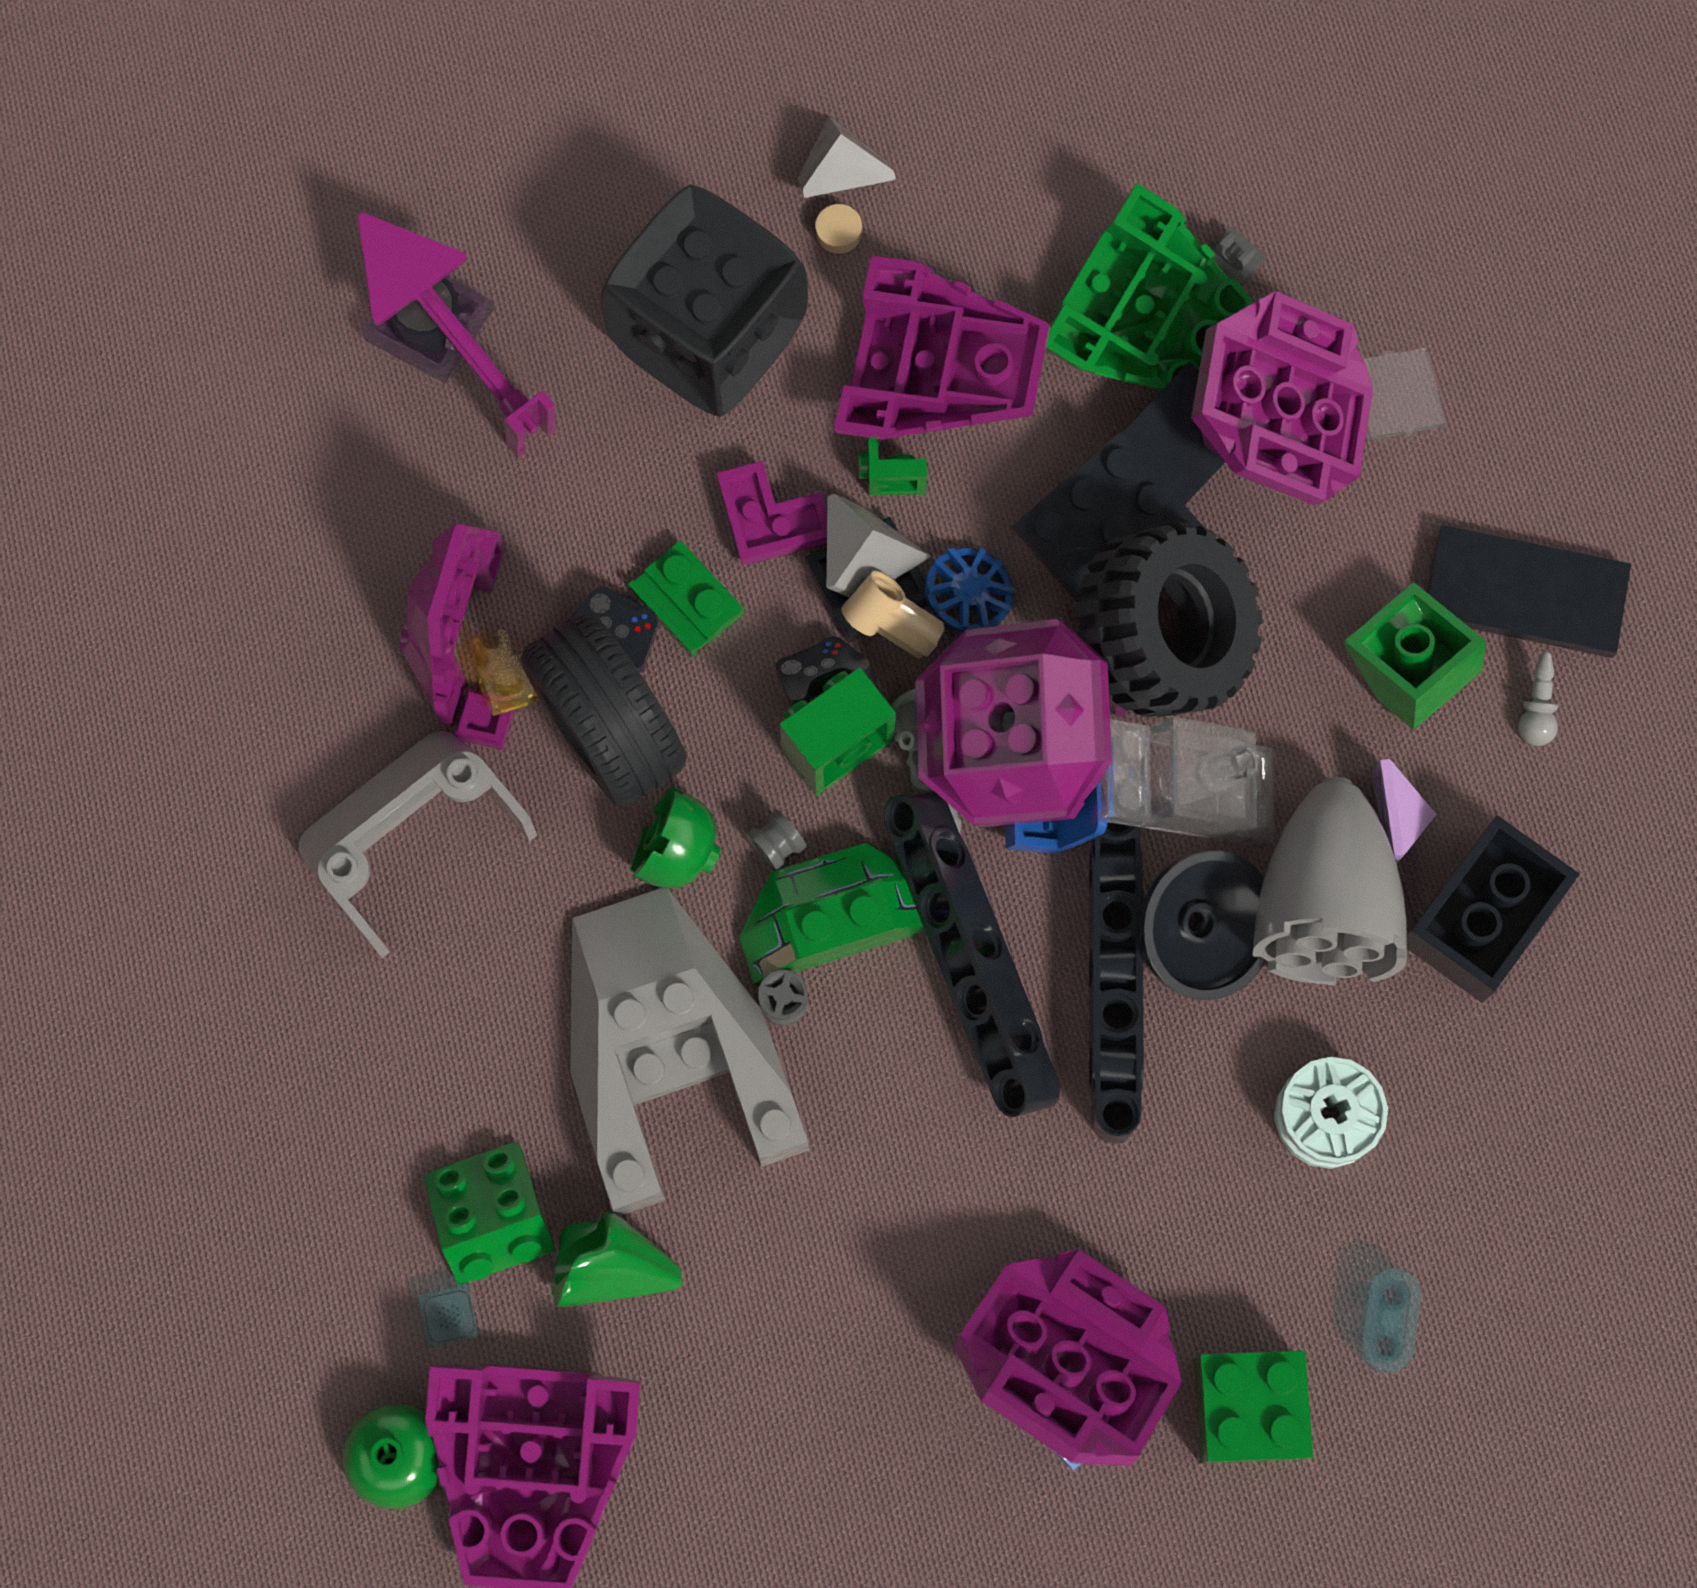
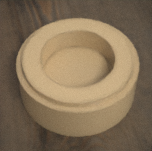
(838, 228)

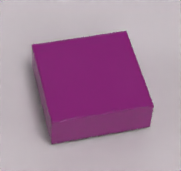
(479, 726)

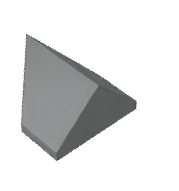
(841, 163)
(863, 544)

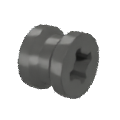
(776, 840)
(784, 988)

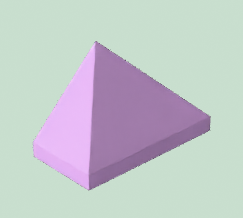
(1399, 808)

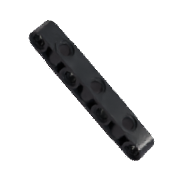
(971, 953)
(1115, 980)

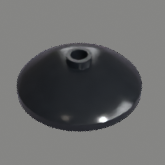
(1217, 951)

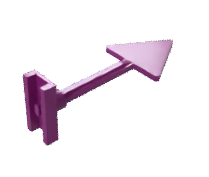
(404, 270)

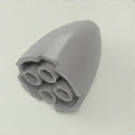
(1332, 893)

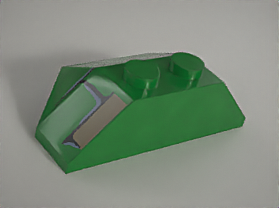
(828, 911)

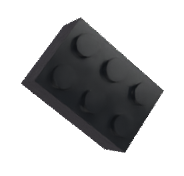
(1490, 909)

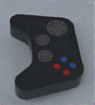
(627, 621)
(810, 669)

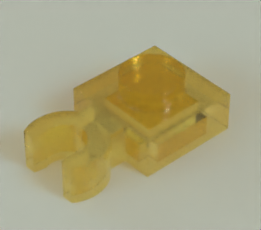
(502, 676)

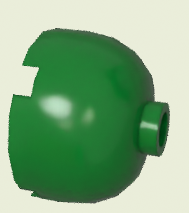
(676, 843)
(415, 1466)

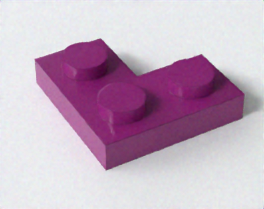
(766, 528)

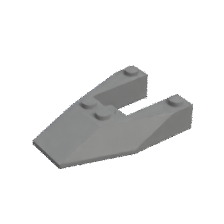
(658, 1016)

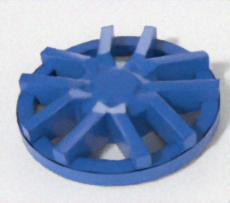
(968, 589)

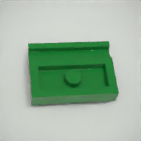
(686, 598)

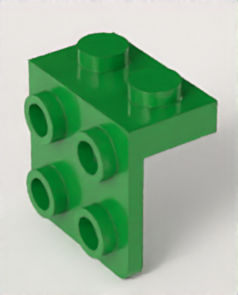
(487, 1213)

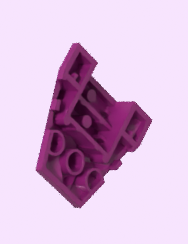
(436, 606)
(527, 1465)

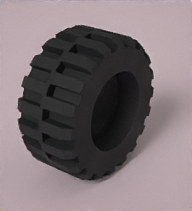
(1213, 611)

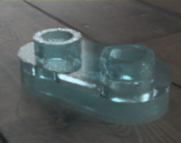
(1390, 1322)

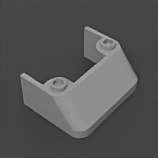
(435, 764)

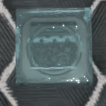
(448, 1316)

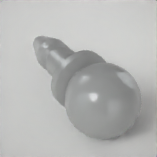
(1538, 723)

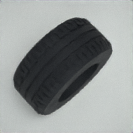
(604, 708)

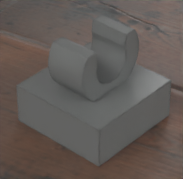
(1237, 256)

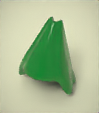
(609, 1263)

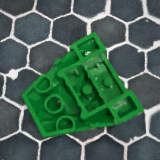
(1143, 297)

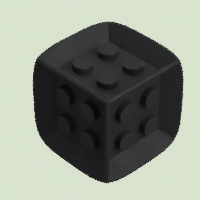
(705, 300)

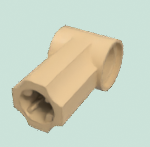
(883, 609)

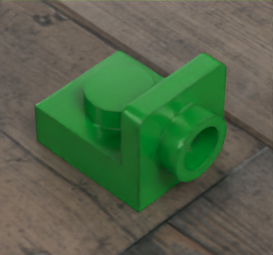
(892, 476)

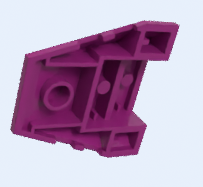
(937, 356)

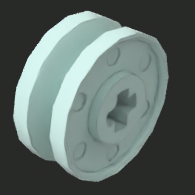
(1331, 1084)

